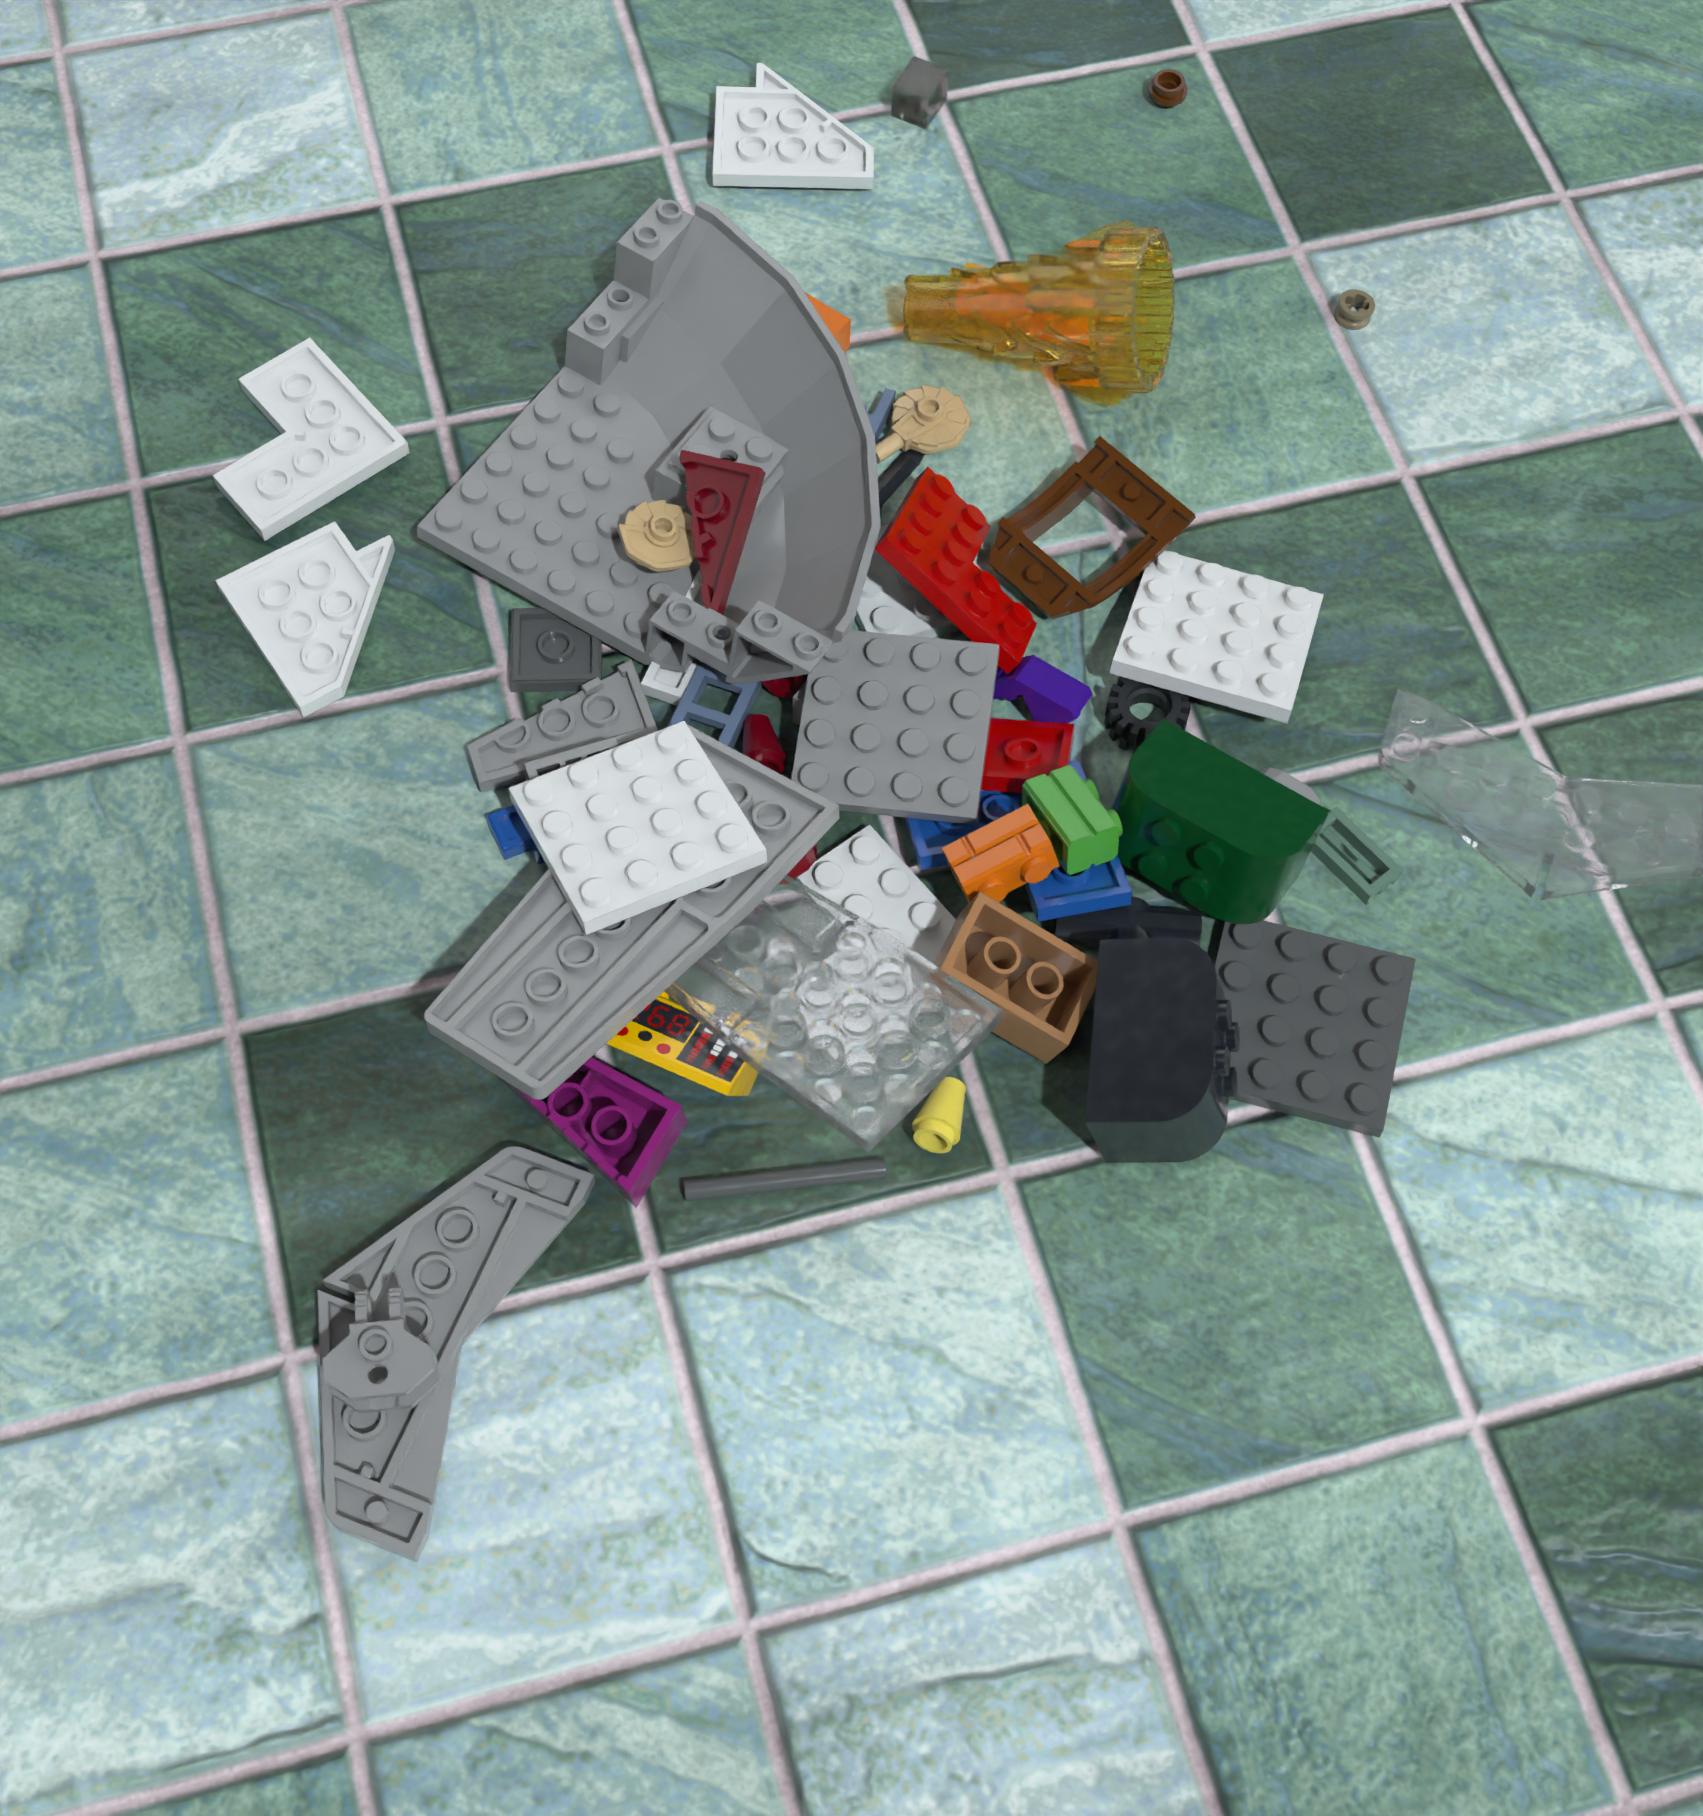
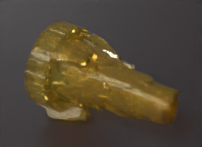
(1092, 311)

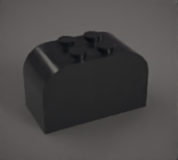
(1159, 1052)

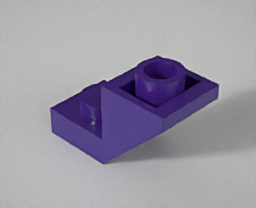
(1046, 690)

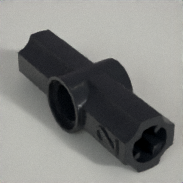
(1129, 922)

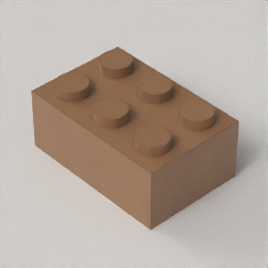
(1023, 972)

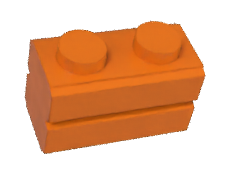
(1002, 855)

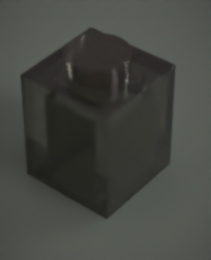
(919, 92)

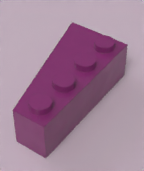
(612, 1124)

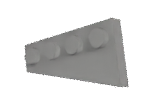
(592, 715)

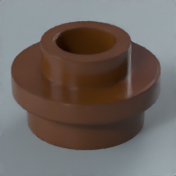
(1168, 88)

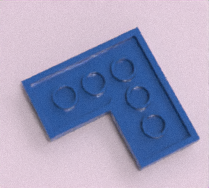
(1052, 898)

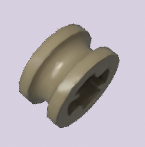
(1350, 319)

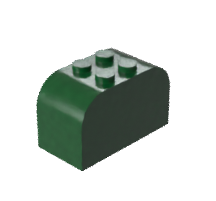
(1212, 826)

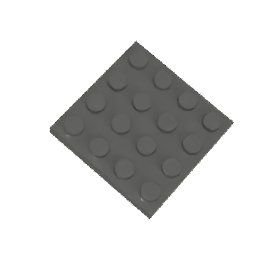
(1314, 1022)

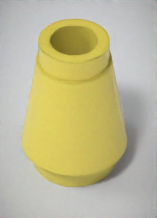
(941, 1117)

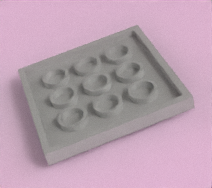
(898, 725)

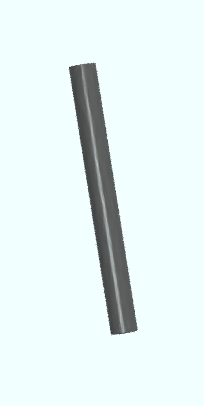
(785, 1179)

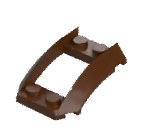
(1125, 490)

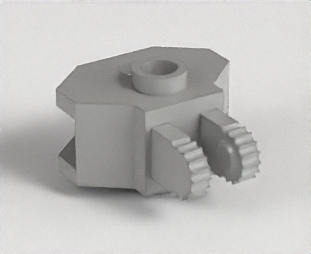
(380, 1354)

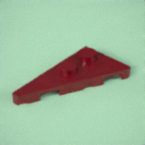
(722, 507)

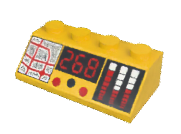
(681, 1044)

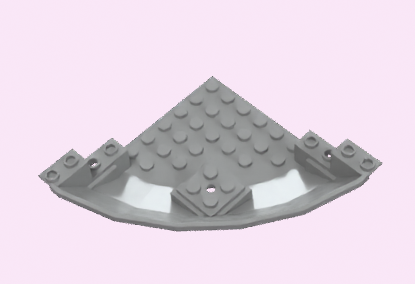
(704, 355)

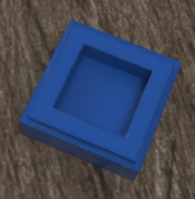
(509, 832)

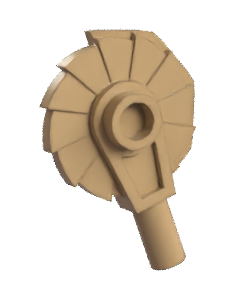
(926, 422)
(658, 536)

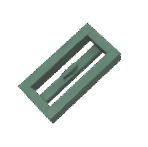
(1346, 861)

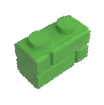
(1073, 818)

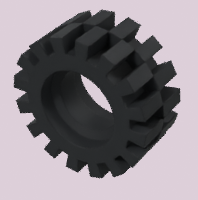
(1130, 728)

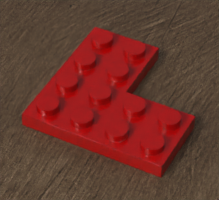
(934, 548)

